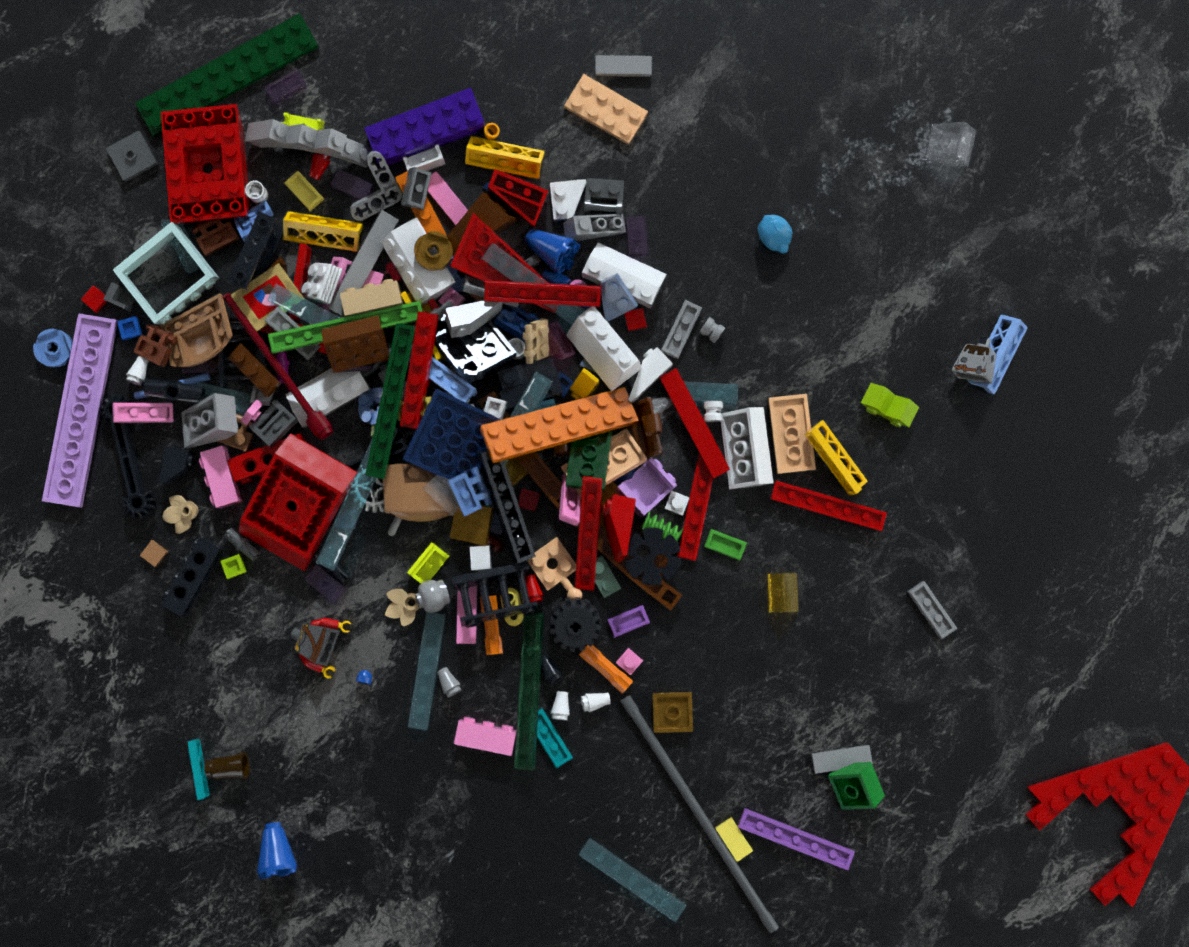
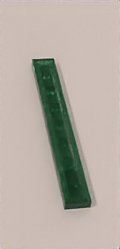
(529, 691)

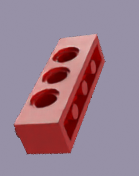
(239, 464)

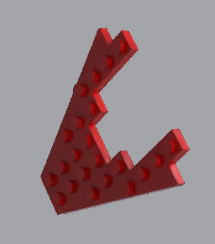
(1147, 789)

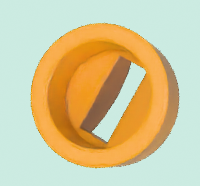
(494, 129)

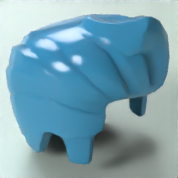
(775, 233)

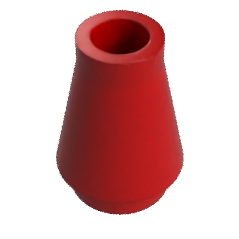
(319, 165)
(534, 590)

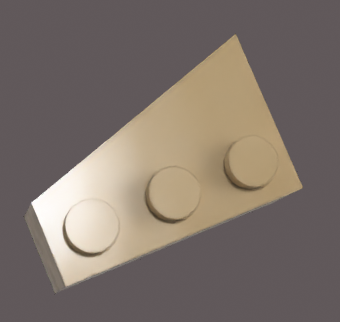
(371, 297)

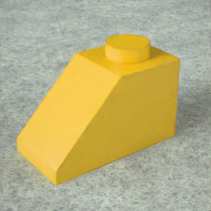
(584, 385)

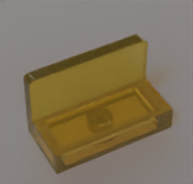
(783, 592)

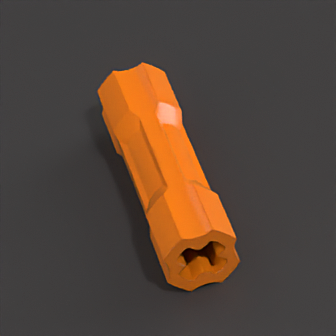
(493, 640)
(606, 668)

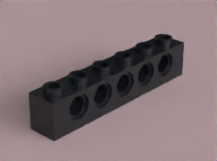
(506, 507)

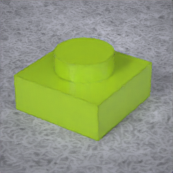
(233, 566)

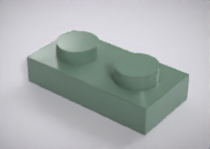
(604, 578)

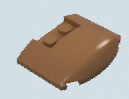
(200, 333)
(406, 496)

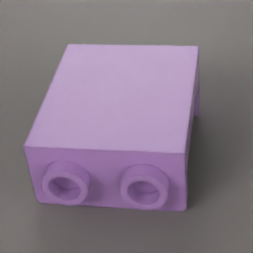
(647, 486)

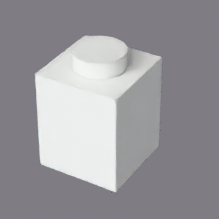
(480, 558)

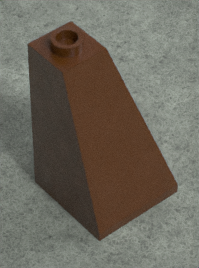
(490, 212)

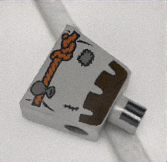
(976, 362)

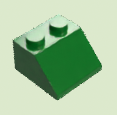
(857, 786)

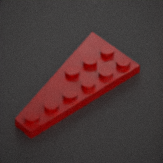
(473, 246)

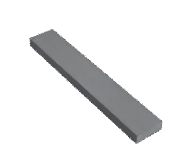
(364, 259)

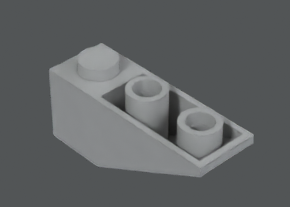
(594, 226)

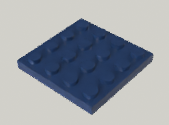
(448, 437)

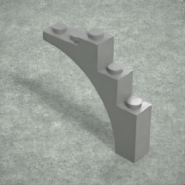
(301, 137)

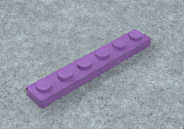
(796, 839)

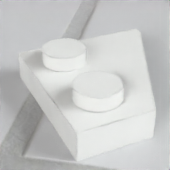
(566, 198)

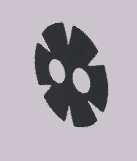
(666, 547)

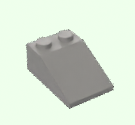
(209, 420)

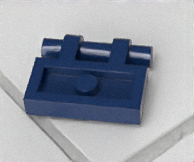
(512, 323)

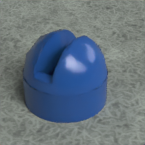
(364, 677)

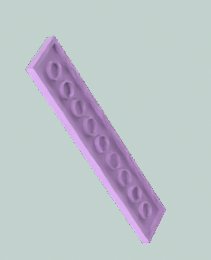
(80, 410)

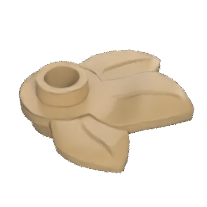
(177, 513)
(400, 607)

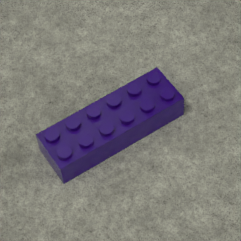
(426, 127)

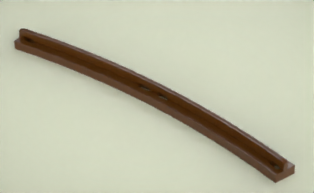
(552, 488)

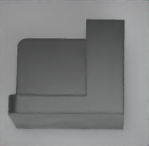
(120, 297)

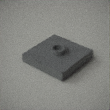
(132, 156)

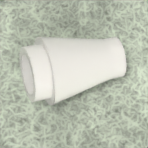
(137, 372)
(594, 701)
(560, 708)

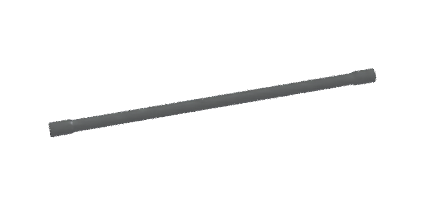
(764, 915)

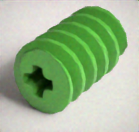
(652, 523)

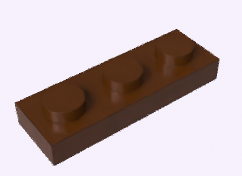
(254, 370)

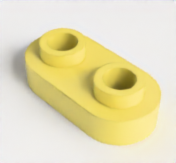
(516, 601)

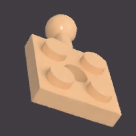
(565, 567)

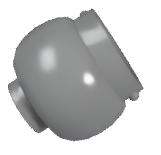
(432, 596)

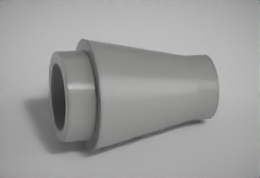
(448, 682)

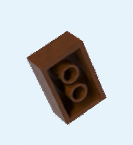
(355, 344)

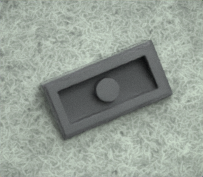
(416, 188)

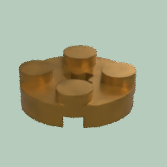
(428, 241)

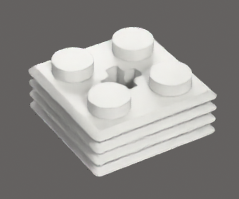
(321, 283)

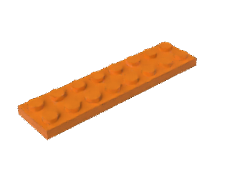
(558, 424)

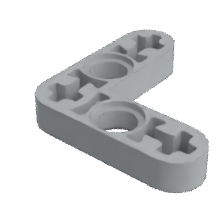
(385, 187)

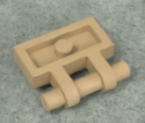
(536, 340)

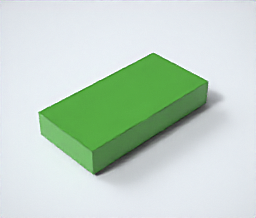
(725, 544)

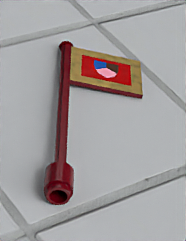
(251, 310)

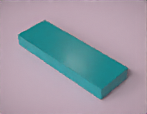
(551, 740)
(197, 764)

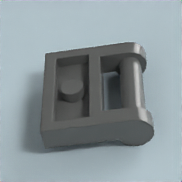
(604, 190)
(276, 427)

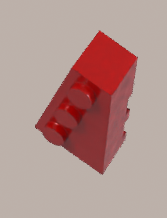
(518, 195)

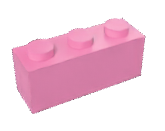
(219, 477)
(485, 736)

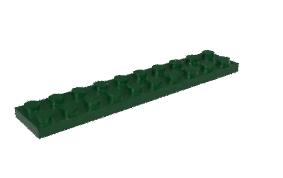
(230, 71)

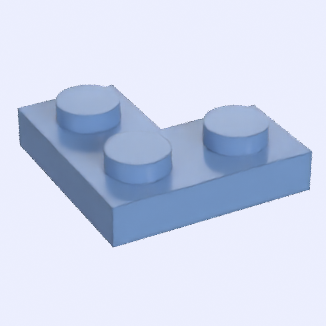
(245, 224)

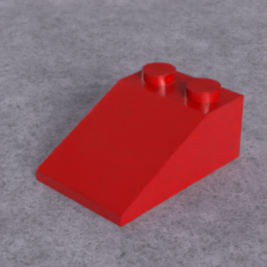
(618, 520)

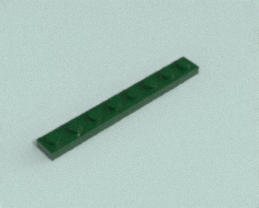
(390, 401)

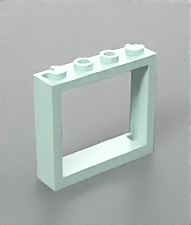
(145, 252)

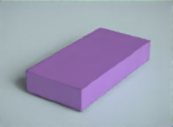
(628, 621)

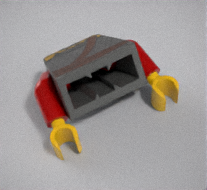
(317, 642)

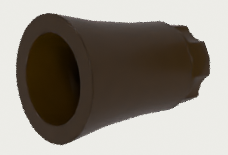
(228, 767)

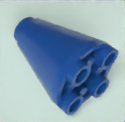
(553, 249)
(275, 853)

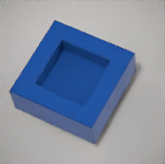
(129, 328)

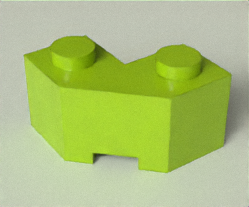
(888, 405)

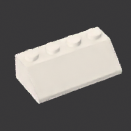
(639, 278)
(421, 282)
(603, 348)
(328, 392)
(746, 448)

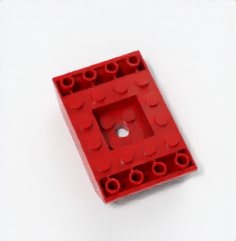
(190, 143)
(315, 485)

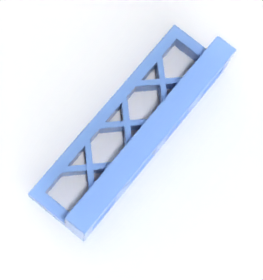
(1005, 351)
(450, 381)

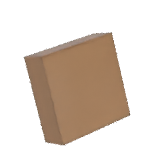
(154, 553)

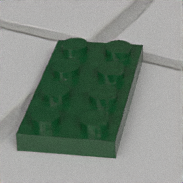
(589, 459)

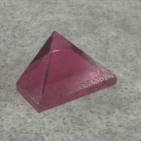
(558, 342)

